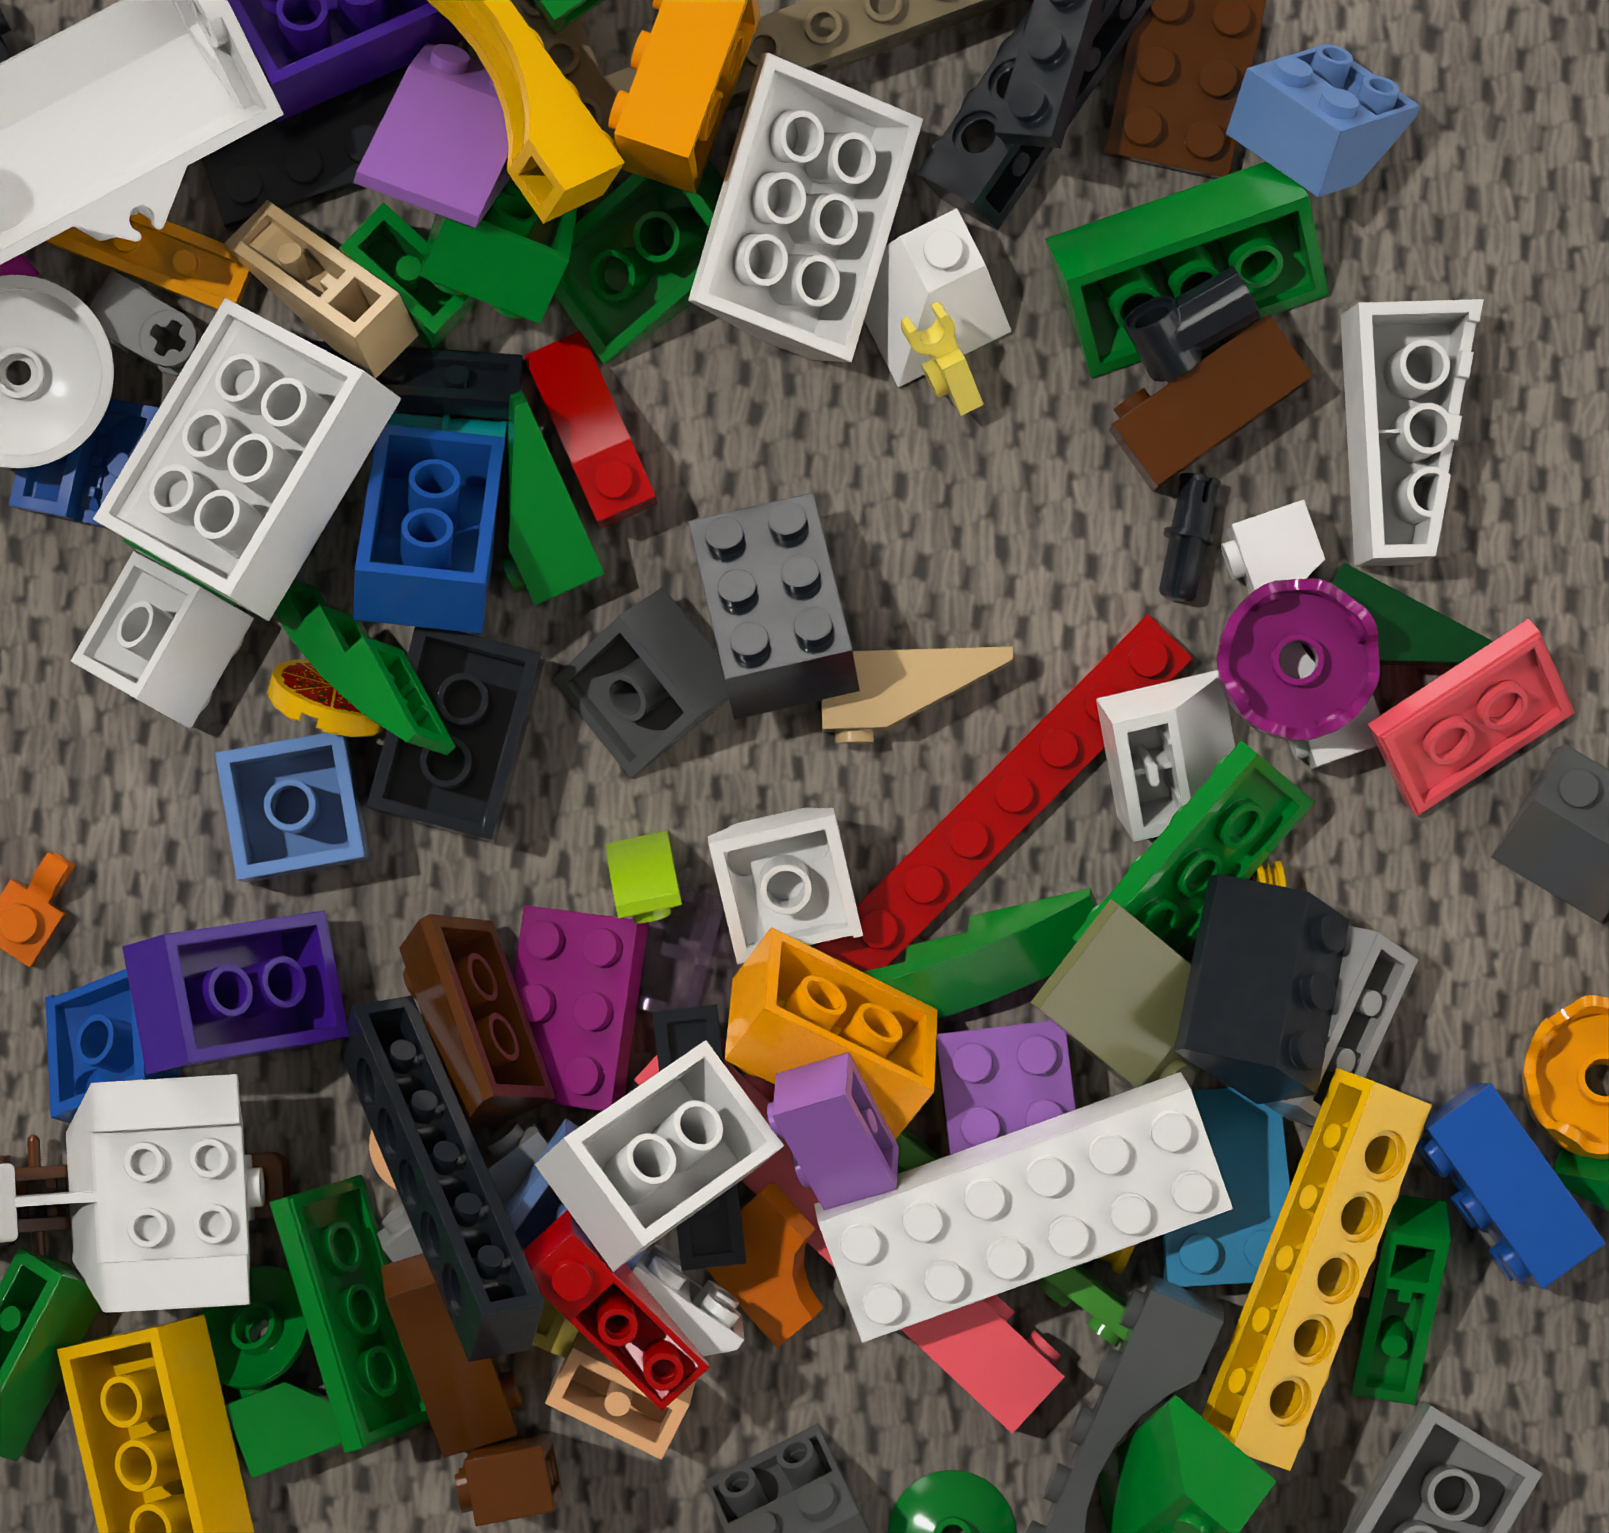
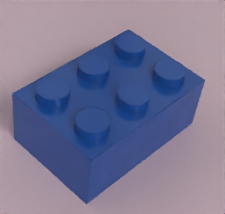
(429, 529)
(1506, 1187)

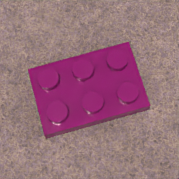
(581, 999)

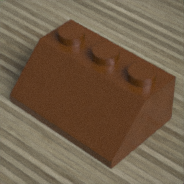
(475, 1018)

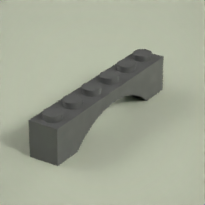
(1161, 1353)

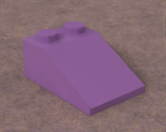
(441, 138)

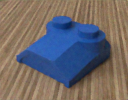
(92, 1041)

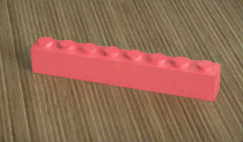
(968, 1343)

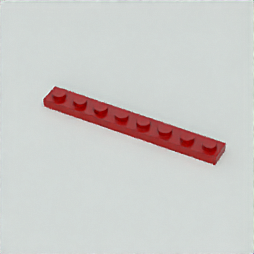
(1003, 802)

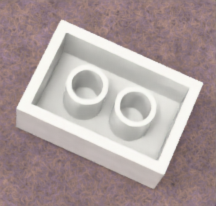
(658, 1155)

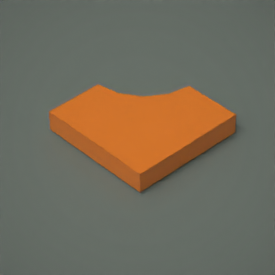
(774, 1279)

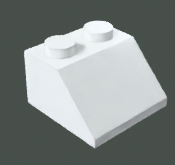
(162, 639)

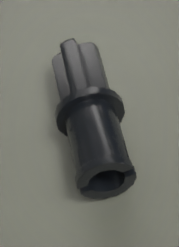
(1188, 536)

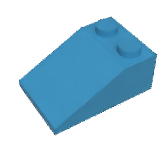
(1254, 1168)

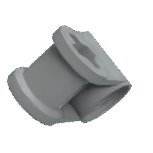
(139, 321)

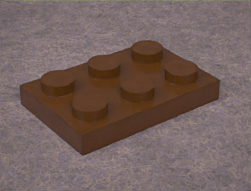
(1183, 84)

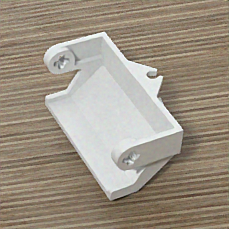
(117, 113)

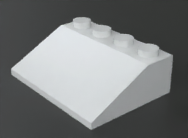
(804, 211)
(247, 458)

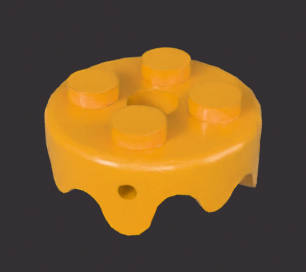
(1556, 1077)

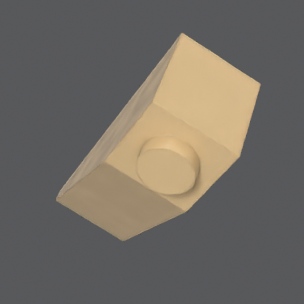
(325, 289)
(903, 684)

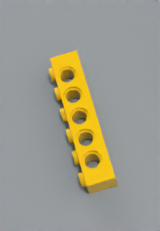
(1314, 1267)

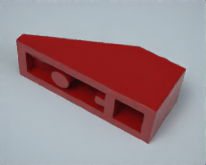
(591, 429)

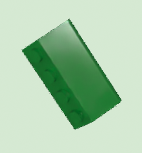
(1175, 243)

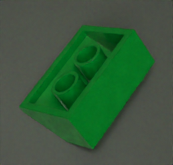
(1179, 1478)

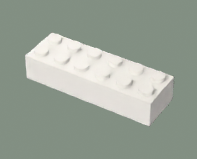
(1025, 1207)

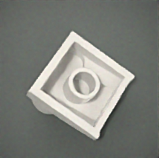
(784, 876)

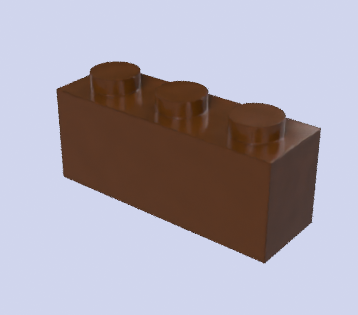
(1209, 402)
(463, 1399)
(510, 1479)

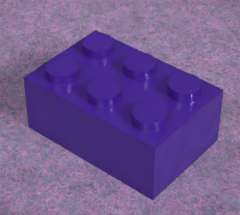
(235, 991)

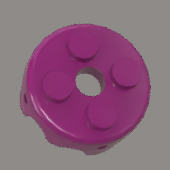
(1344, 651)

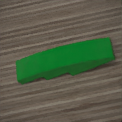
(362, 670)
(995, 955)

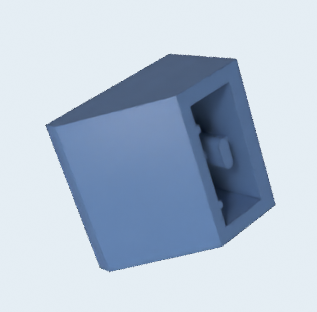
(1319, 117)

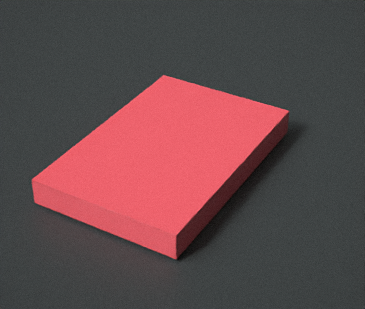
(1471, 717)

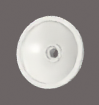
(68, 372)

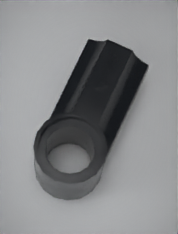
(1175, 331)

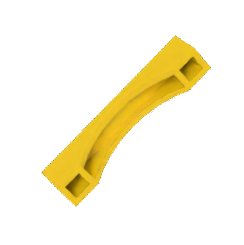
(553, 140)

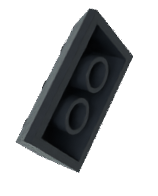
(1262, 988)

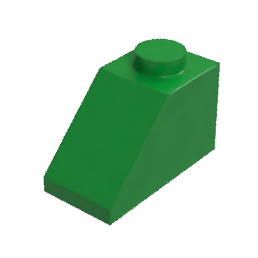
(281, 1424)

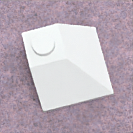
(925, 268)

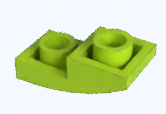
(643, 877)

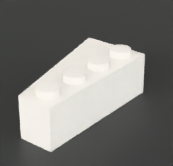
(1402, 418)

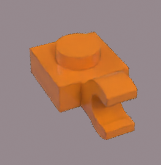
(28, 913)

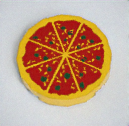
(300, 689)

